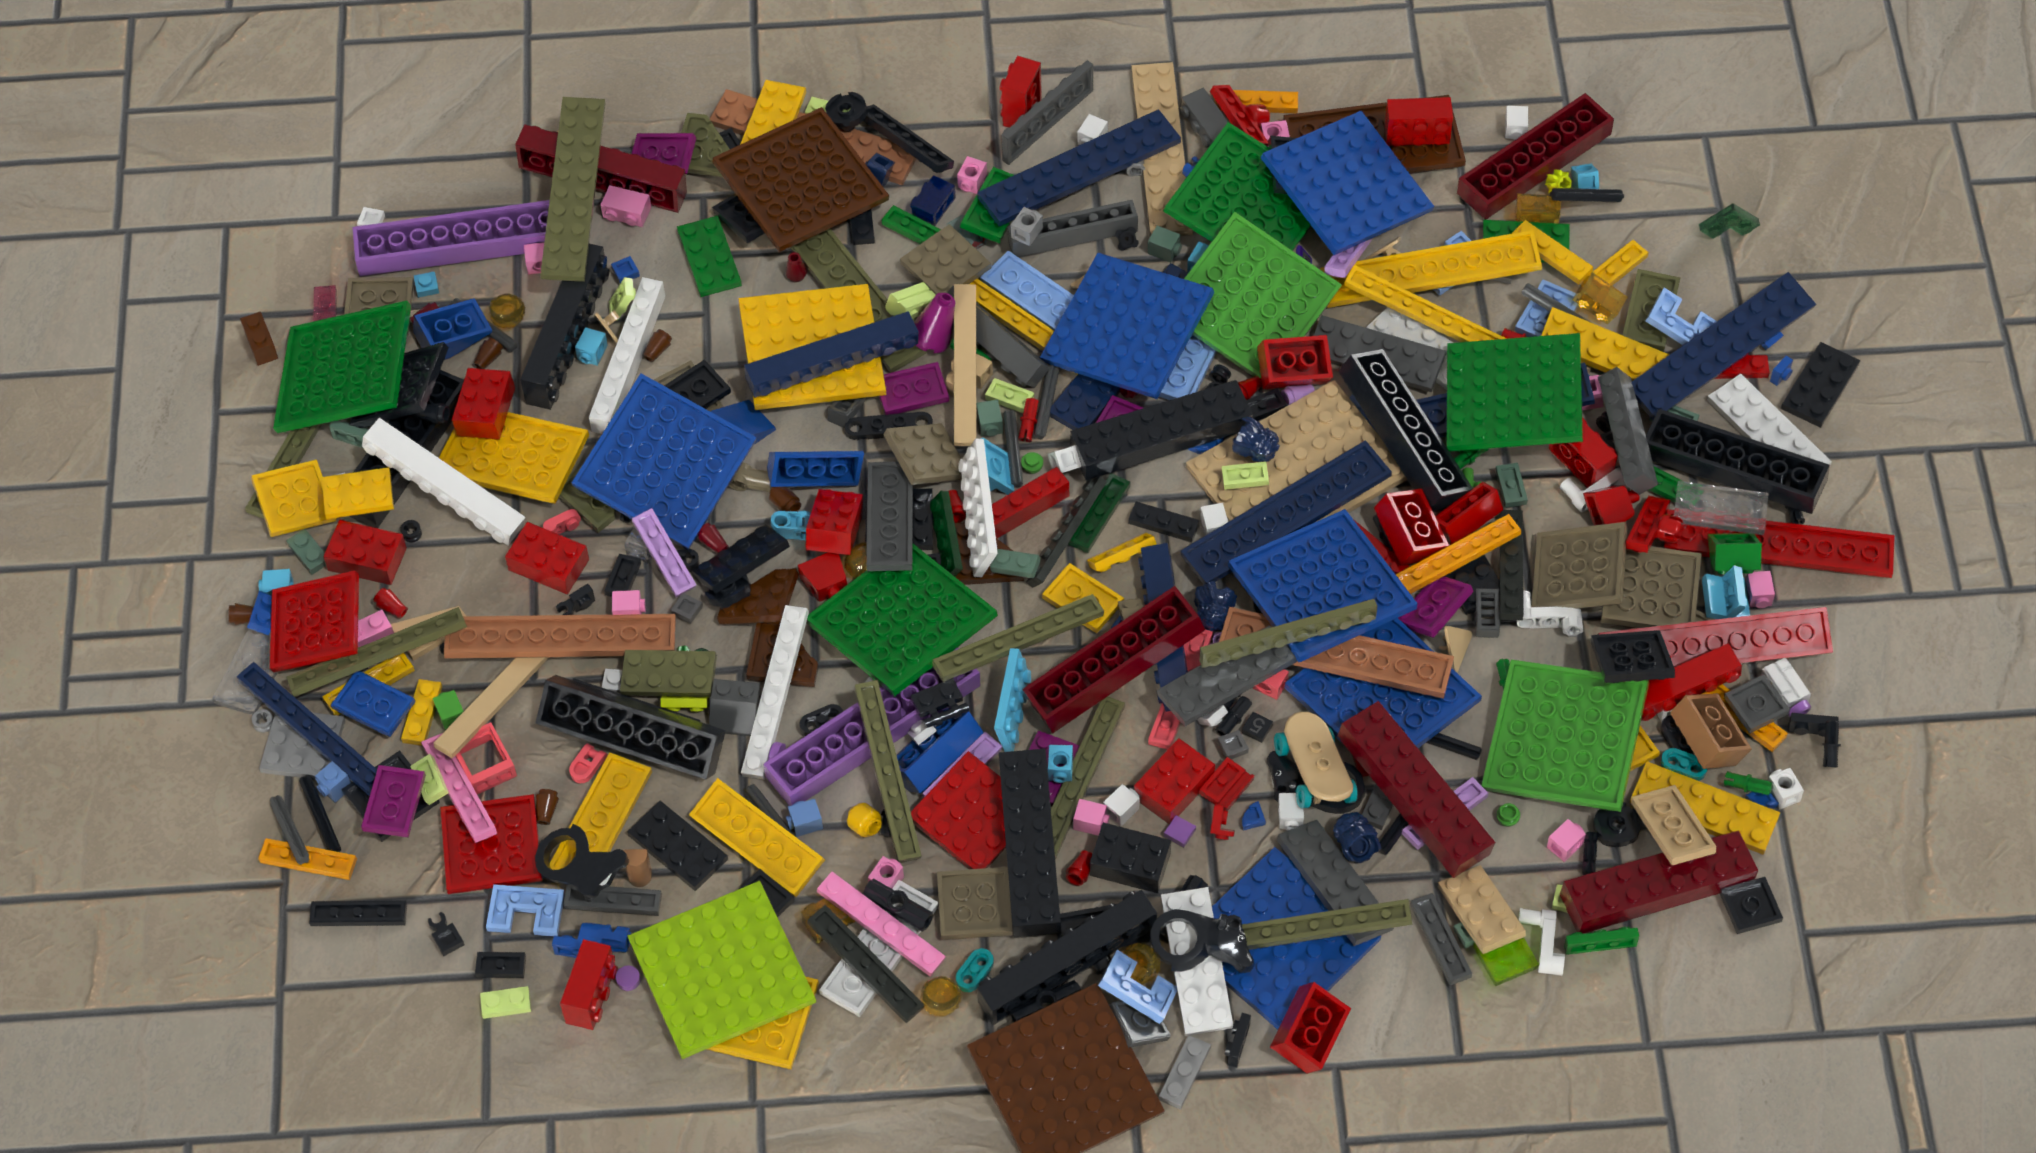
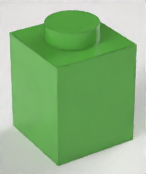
(447, 707)

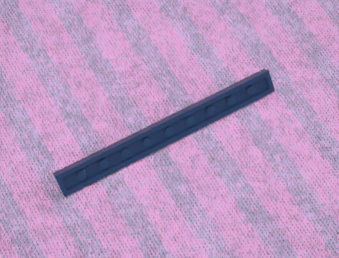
(308, 726)

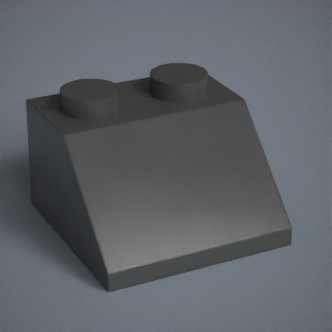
(734, 706)

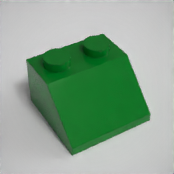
(1735, 550)

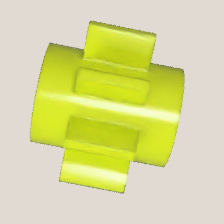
(1558, 180)

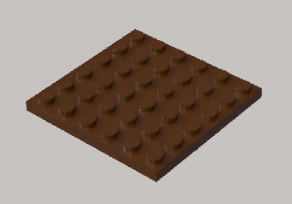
(800, 179)
(1066, 1076)

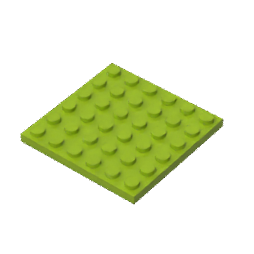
(721, 969)

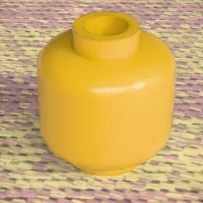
(864, 820)

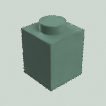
(1164, 244)
(989, 418)

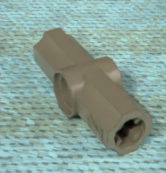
(750, 478)

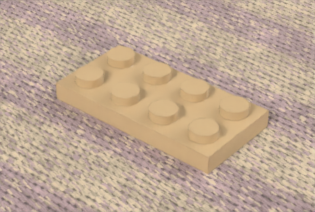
(1673, 825)
(1481, 909)

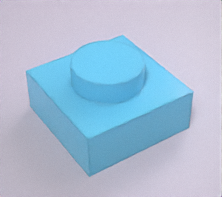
(426, 284)

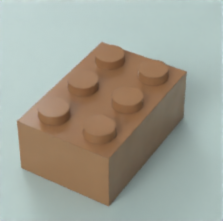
(1710, 730)

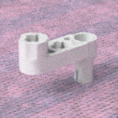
(1576, 495)
(1551, 617)
(1549, 962)

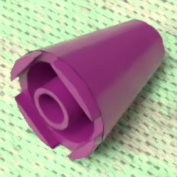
(936, 323)

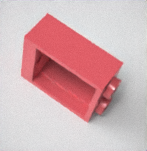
(493, 775)

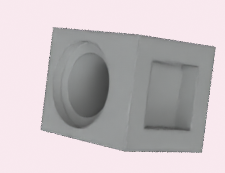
(1026, 226)

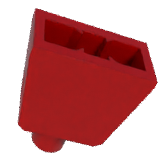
(1611, 504)
(823, 575)

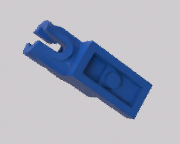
(599, 933)

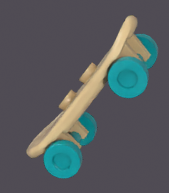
(1317, 760)

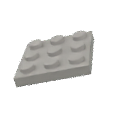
(291, 754)

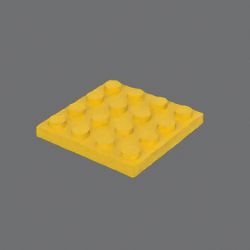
(773, 1042)

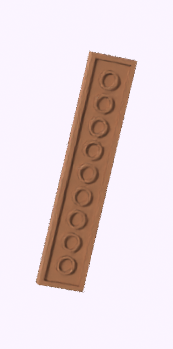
(736, 110)
(560, 635)
(1363, 658)

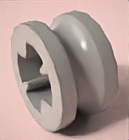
(1136, 169)
(262, 713)

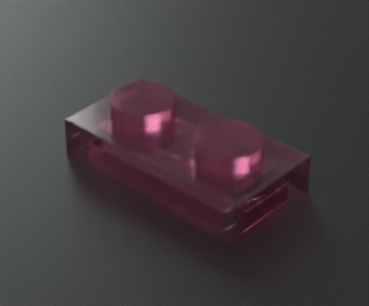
(325, 302)

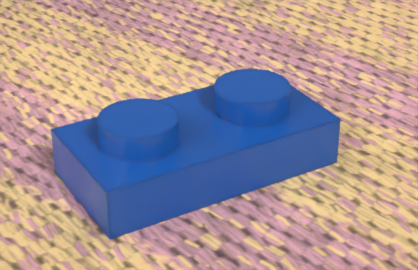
(261, 614)

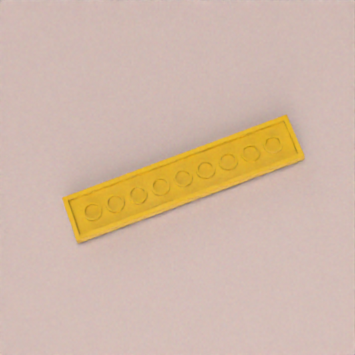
(1449, 265)

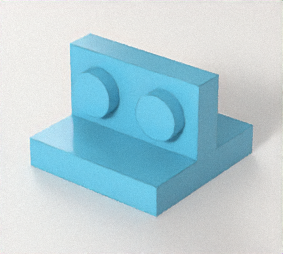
(998, 468)
(1726, 595)

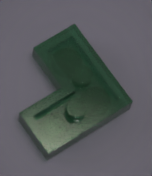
(1727, 218)

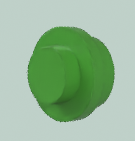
(1032, 462)
(1508, 814)

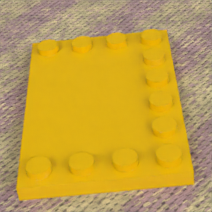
(527, 461)

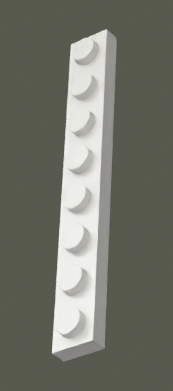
(775, 691)

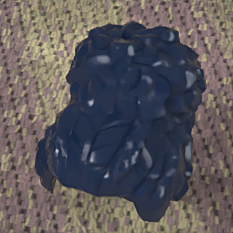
(1256, 441)
(1213, 605)
(1356, 837)

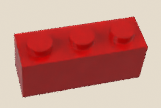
(1469, 512)

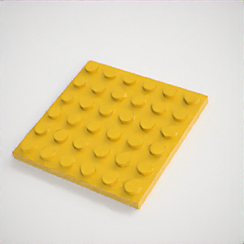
(803, 317)

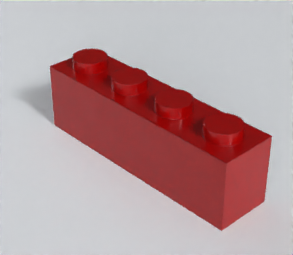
(1029, 501)

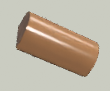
(639, 867)

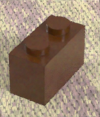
(259, 338)

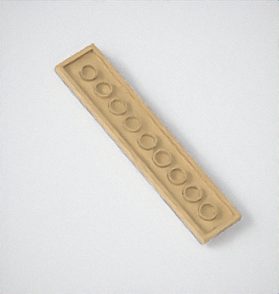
(1155, 90)

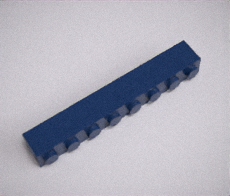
(831, 354)
(1157, 580)

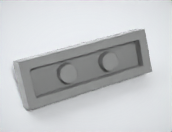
(1184, 1072)

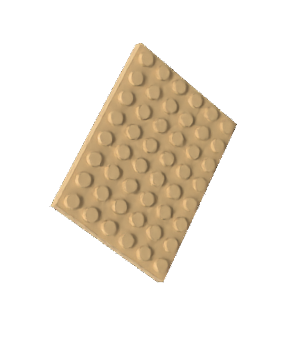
(1309, 437)

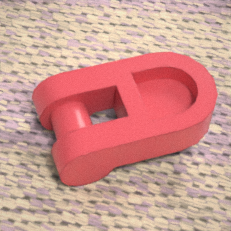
(565, 521)
(582, 769)

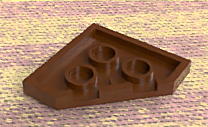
(966, 575)
(765, 601)
(762, 648)

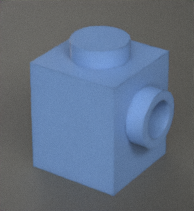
(331, 781)
(804, 817)

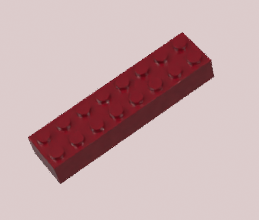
(1535, 155)
(616, 168)
(1113, 659)
(1416, 789)
(1655, 884)

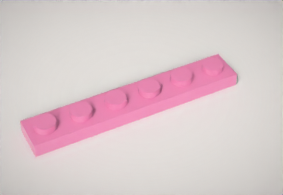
(462, 793)
(881, 924)

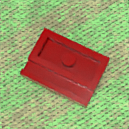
(1226, 784)

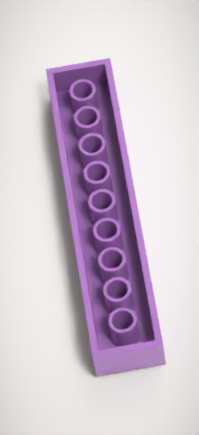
(449, 238)
(843, 744)

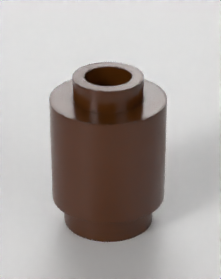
(784, 499)

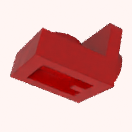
(1219, 818)

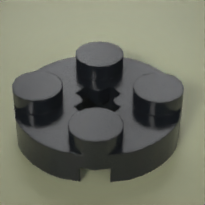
(850, 119)
(731, 594)
(1615, 836)

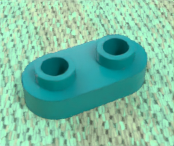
(1684, 763)
(973, 971)

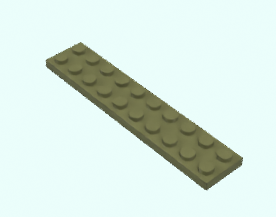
(573, 189)
(836, 267)

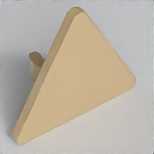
(1386, 250)
(607, 321)
(1457, 644)

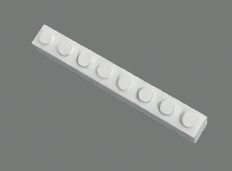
(627, 353)
(443, 481)

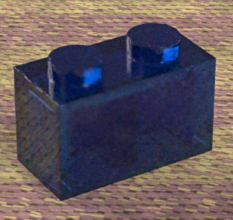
(933, 200)

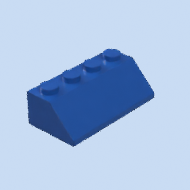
(814, 468)
(929, 760)

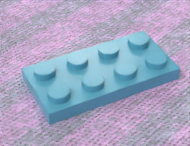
(1012, 700)

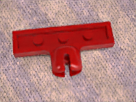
(1245, 117)
(1654, 523)

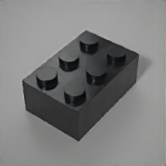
(1130, 857)

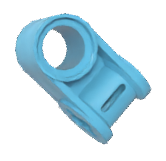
(792, 524)

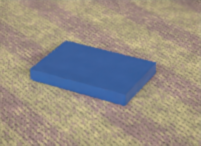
(373, 703)

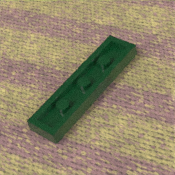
(1100, 513)
(946, 533)

